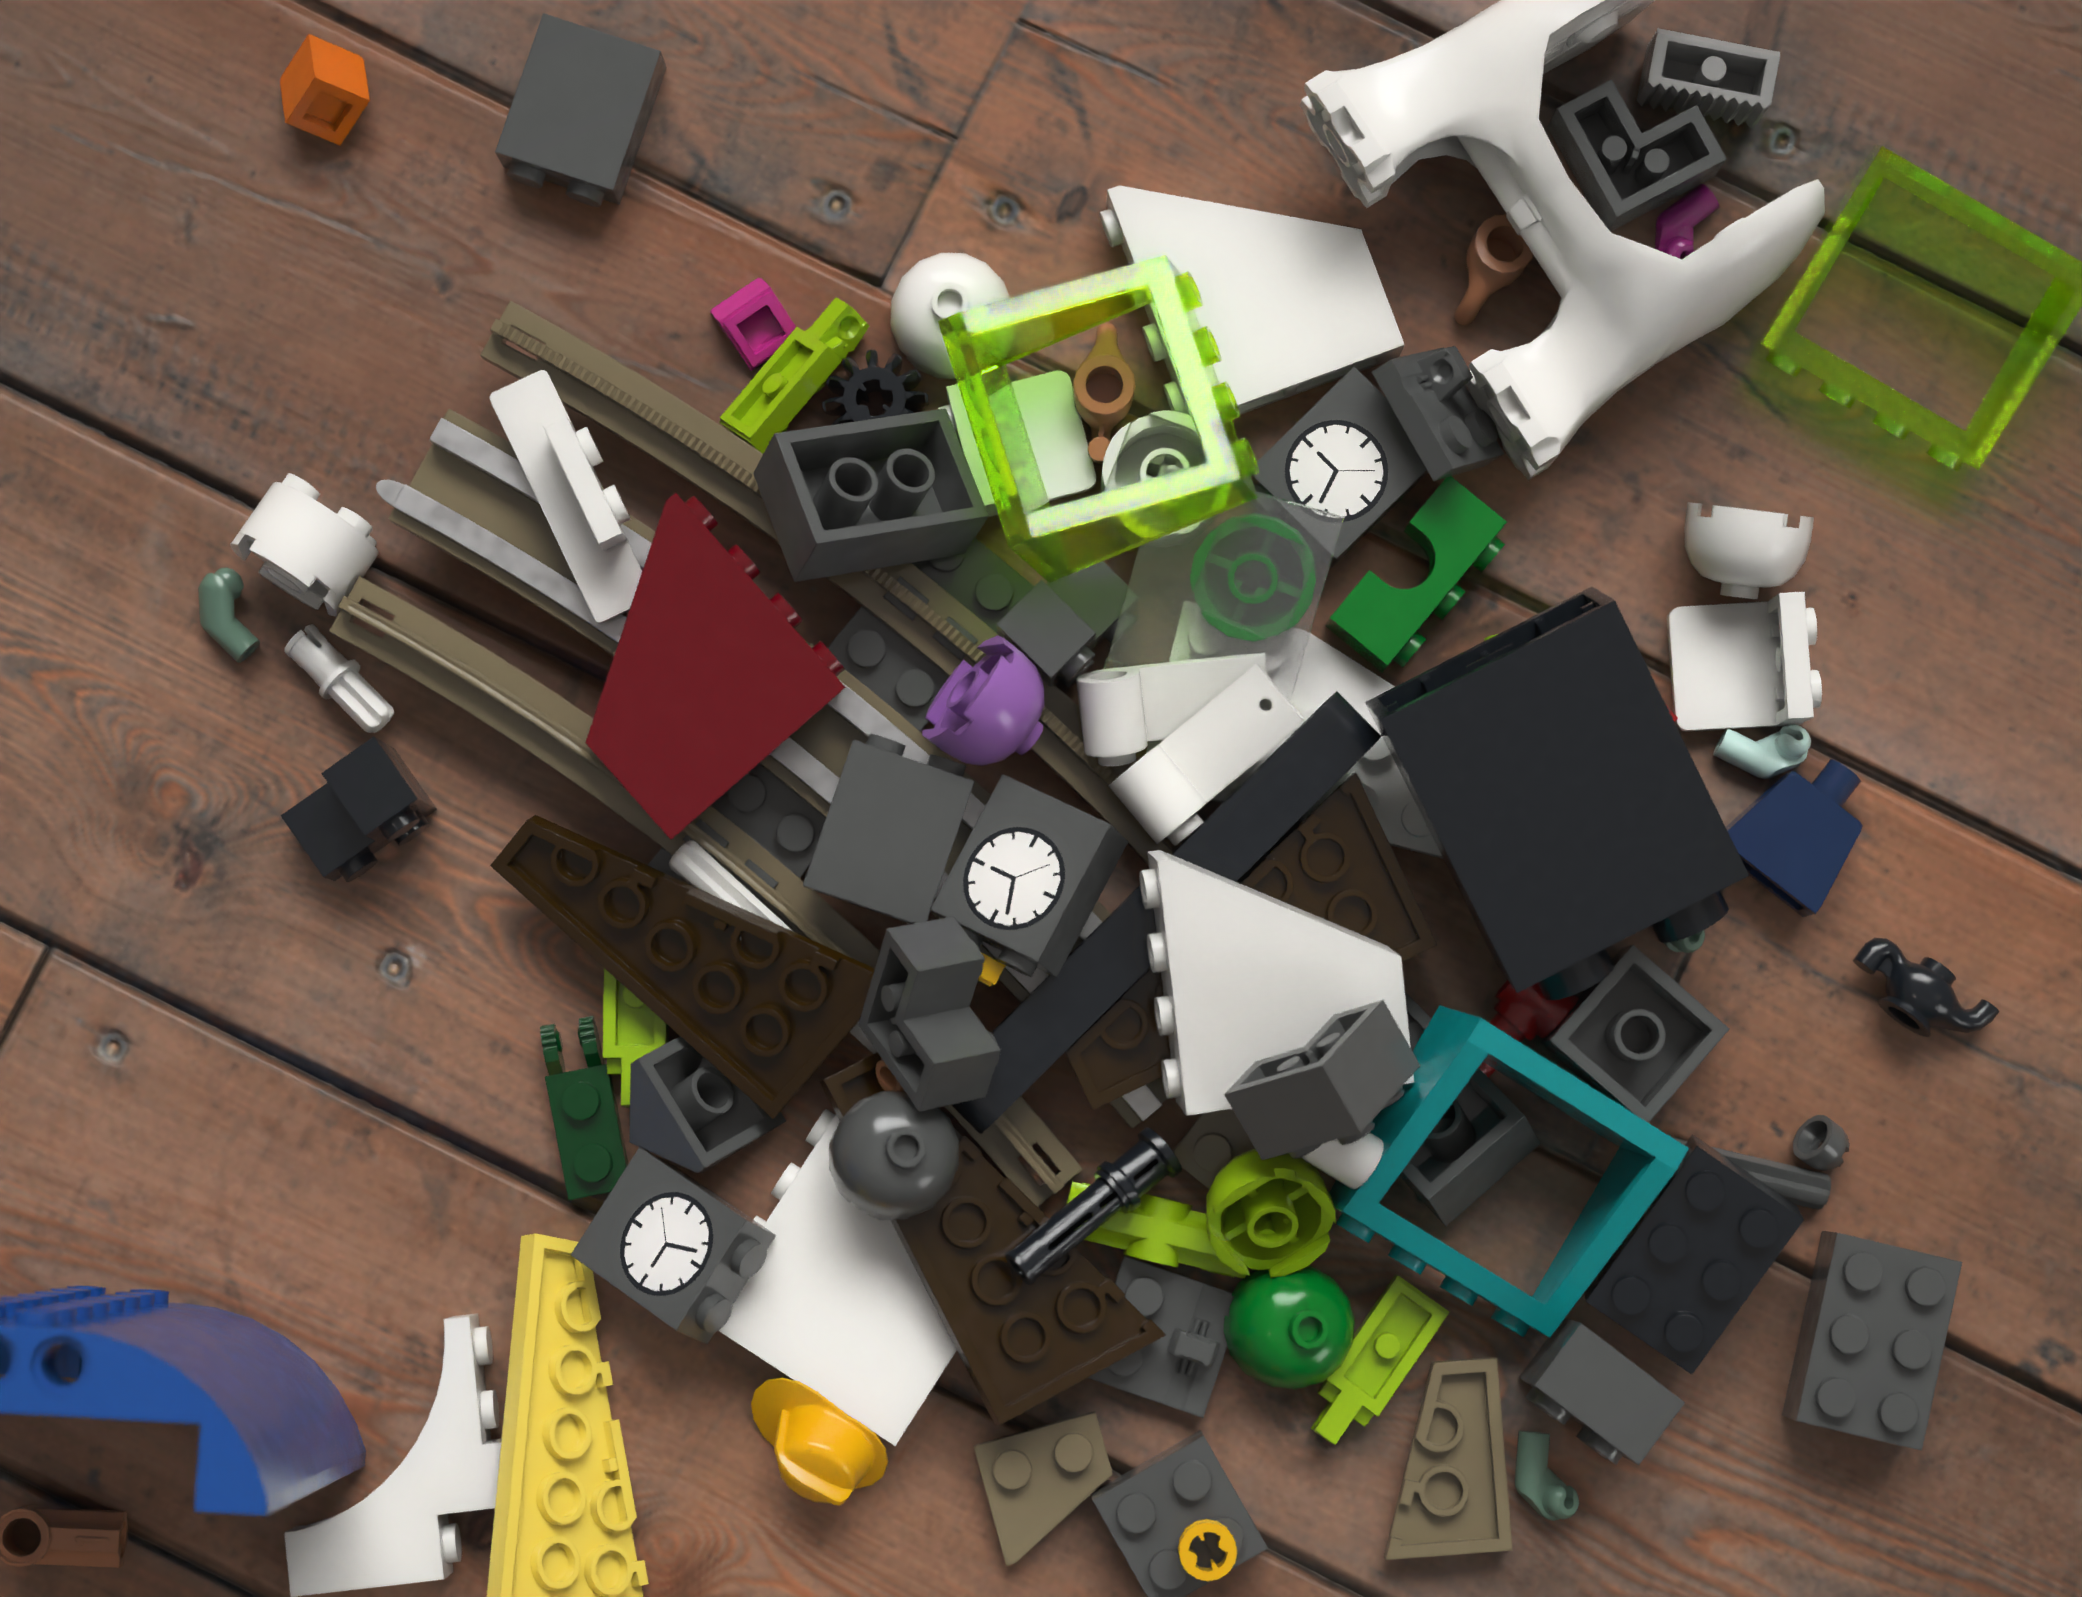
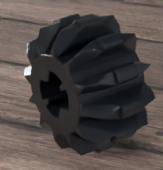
(872, 379)

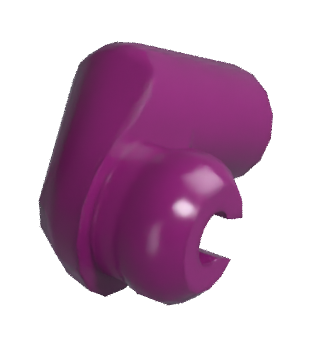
(1676, 224)

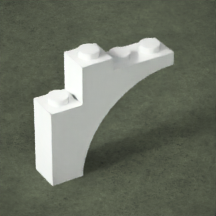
(403, 1525)

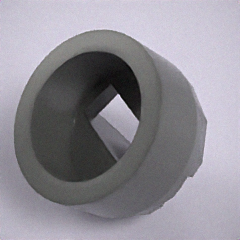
(1825, 1131)

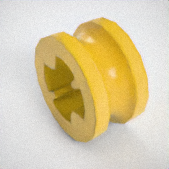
(1224, 1541)

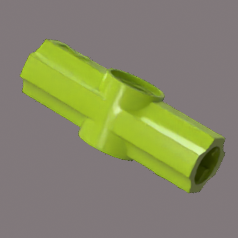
(1159, 1233)

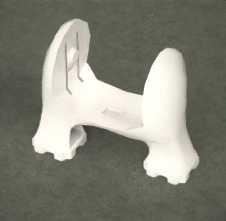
(1620, 300)

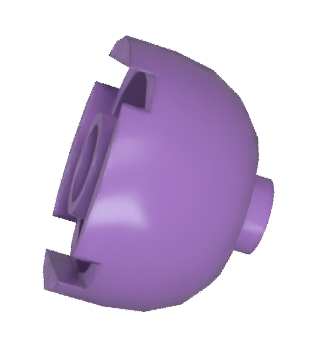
(989, 707)

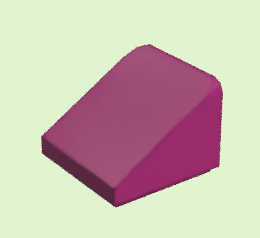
(754, 322)

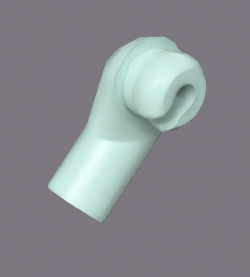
(1766, 756)

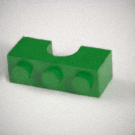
(1455, 534)

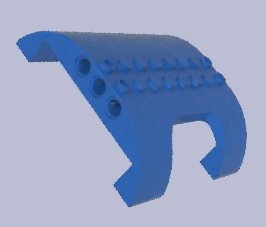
(262, 1404)

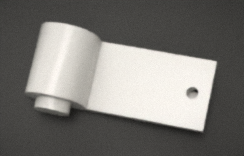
(1149, 702)
(1206, 755)

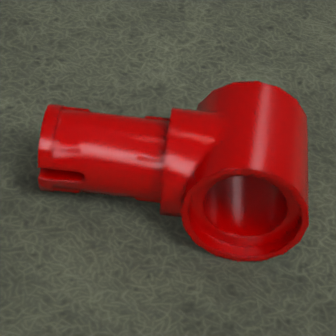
(1527, 1014)

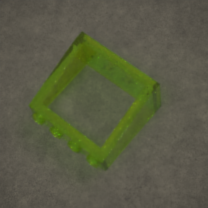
(1896, 411)
(1109, 523)

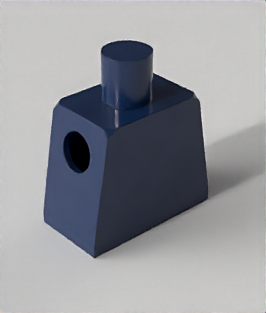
(1799, 835)

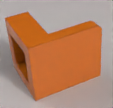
(324, 89)

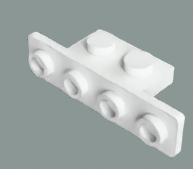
(570, 494)

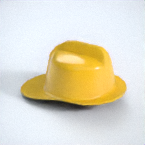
(816, 1443)

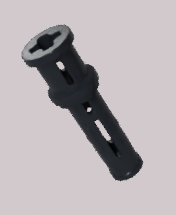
(1115, 1189)

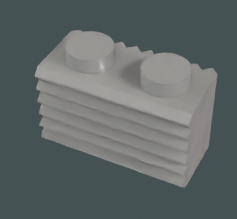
(1709, 73)

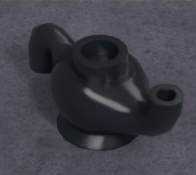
(1920, 993)

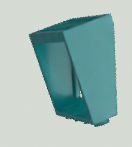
(1448, 1057)

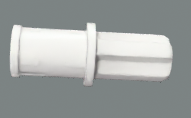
(339, 679)

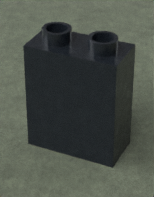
(1561, 795)

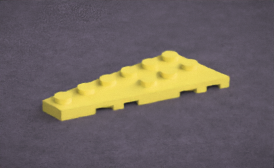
(562, 1458)

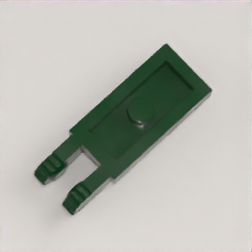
(584, 1114)

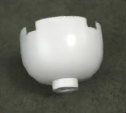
(933, 292)
(1745, 548)

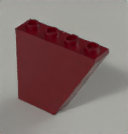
(703, 674)

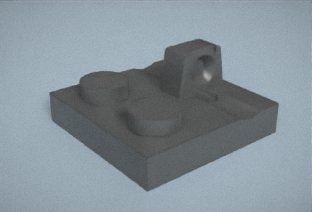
(1439, 412)
(1185, 1362)

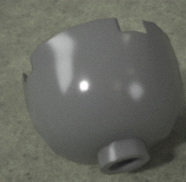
(893, 1156)

